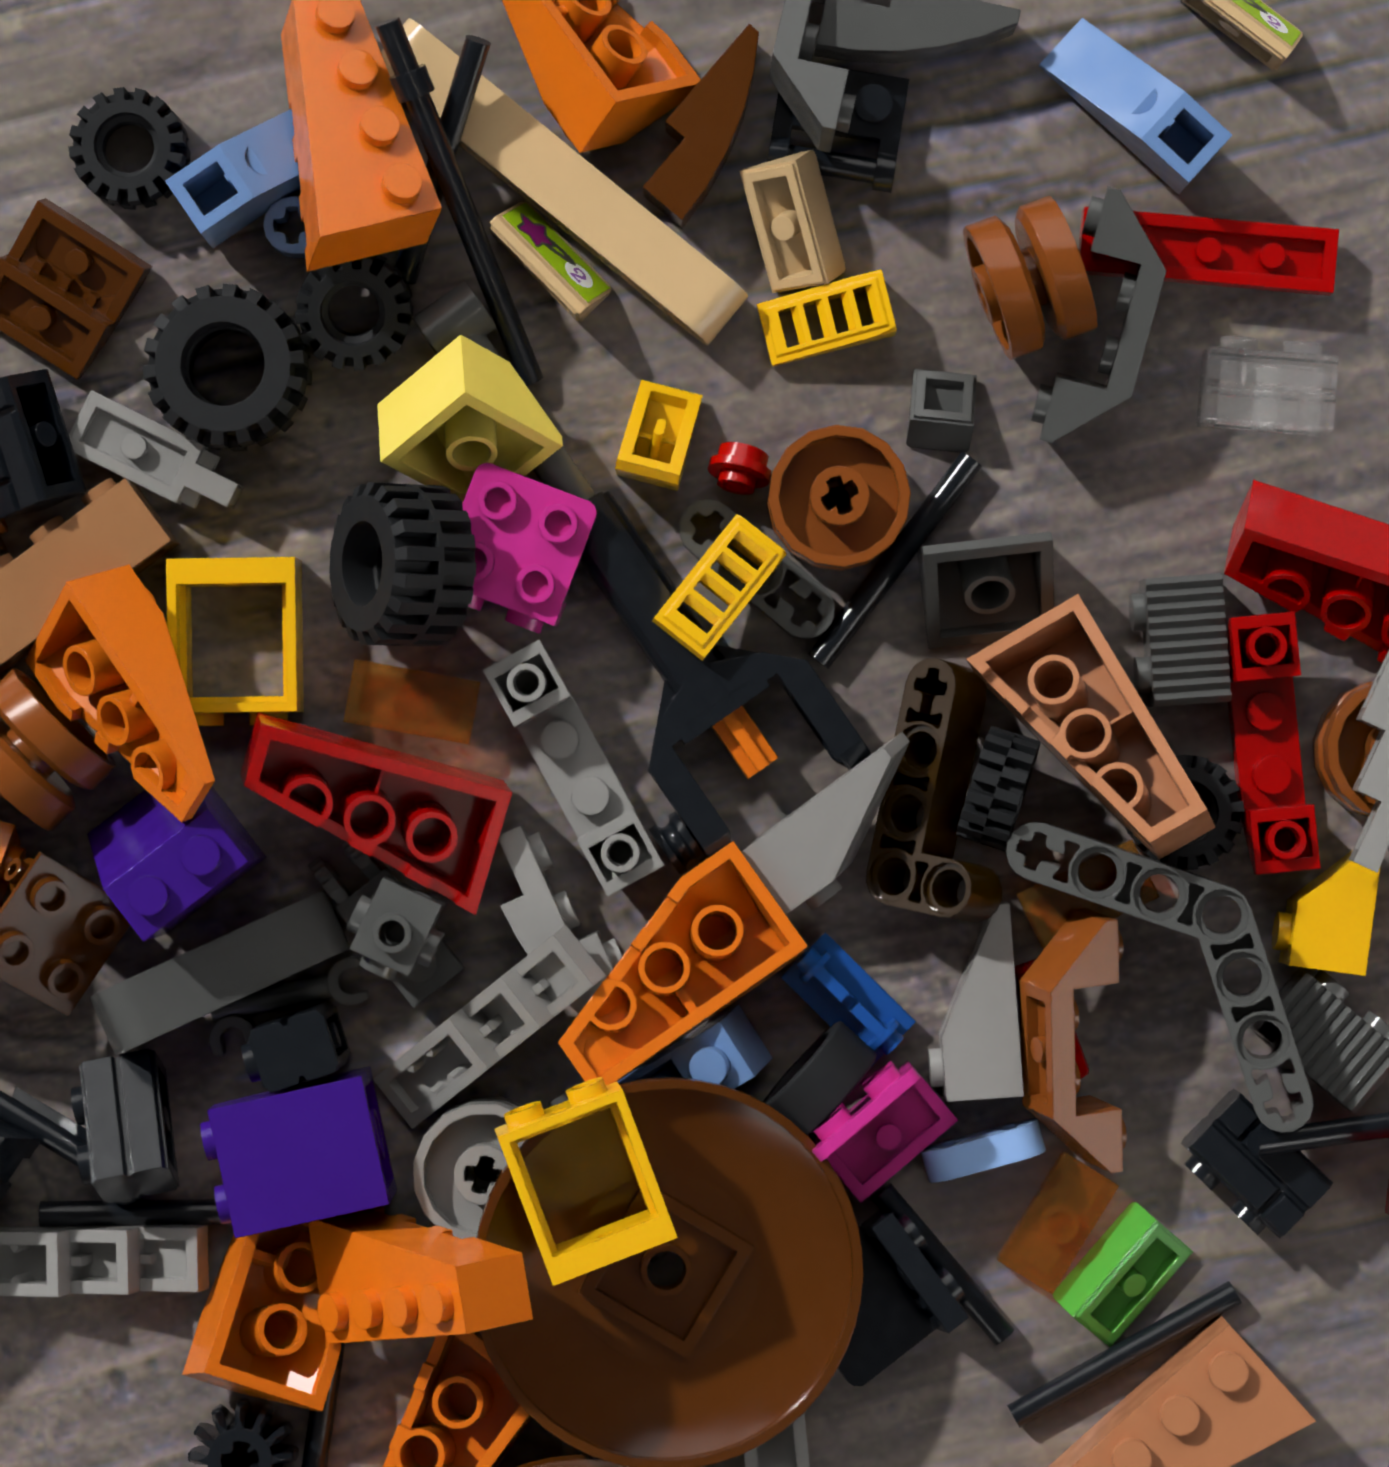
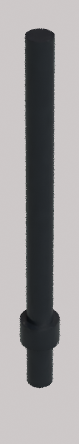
(413, 86)

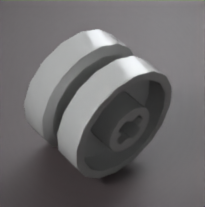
(446, 1161)

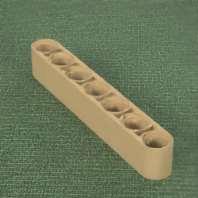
(583, 200)

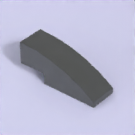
(910, 29)

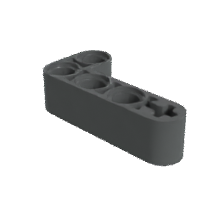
(219, 972)

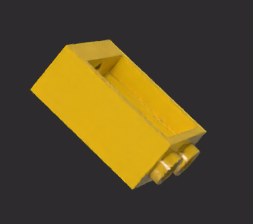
(236, 572)
(608, 1242)

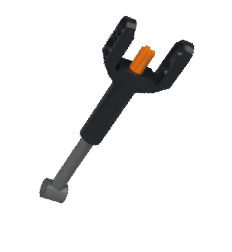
(637, 587)

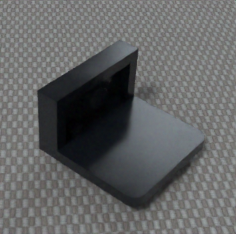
(899, 1298)

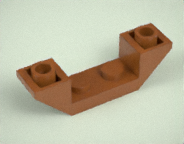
(1077, 957)

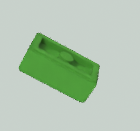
(1121, 1273)

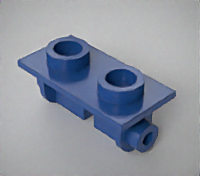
(846, 993)

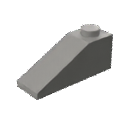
(822, 837)
(981, 1027)

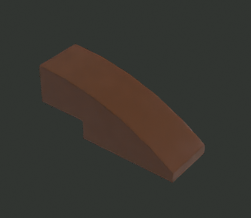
(706, 131)

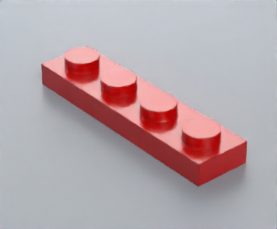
(1229, 253)

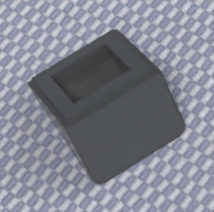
(941, 410)

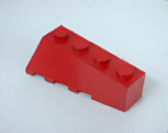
(1314, 561)

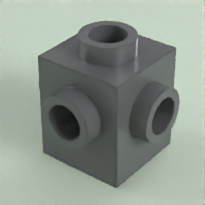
(417, 915)

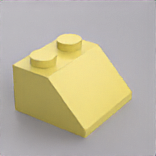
(460, 414)

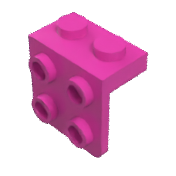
(525, 544)
(882, 1129)

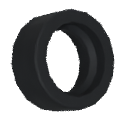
(822, 1078)

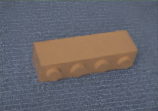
(108, 533)

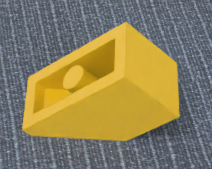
(1329, 920)

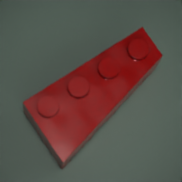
(391, 805)

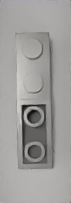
(540, 911)

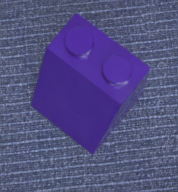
(169, 868)
(299, 1153)

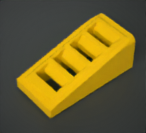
(881, 310)
(751, 544)

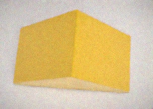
(658, 435)

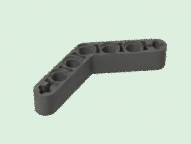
(1218, 949)

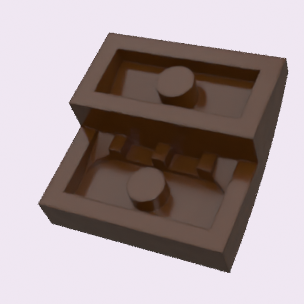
(65, 288)

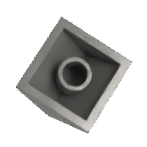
(985, 587)

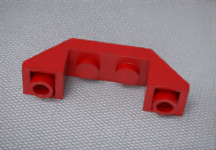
(1267, 745)

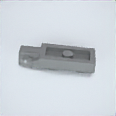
(149, 454)

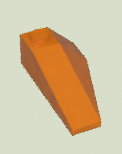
(599, 68)
(116, 668)
(691, 960)
(264, 1324)

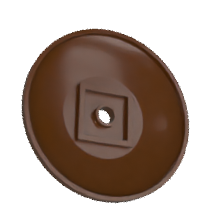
(744, 1330)

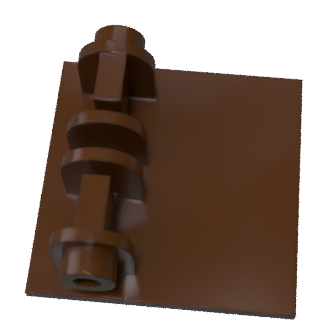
(55, 931)

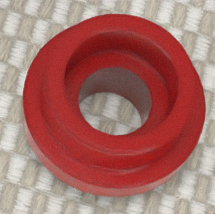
(740, 468)

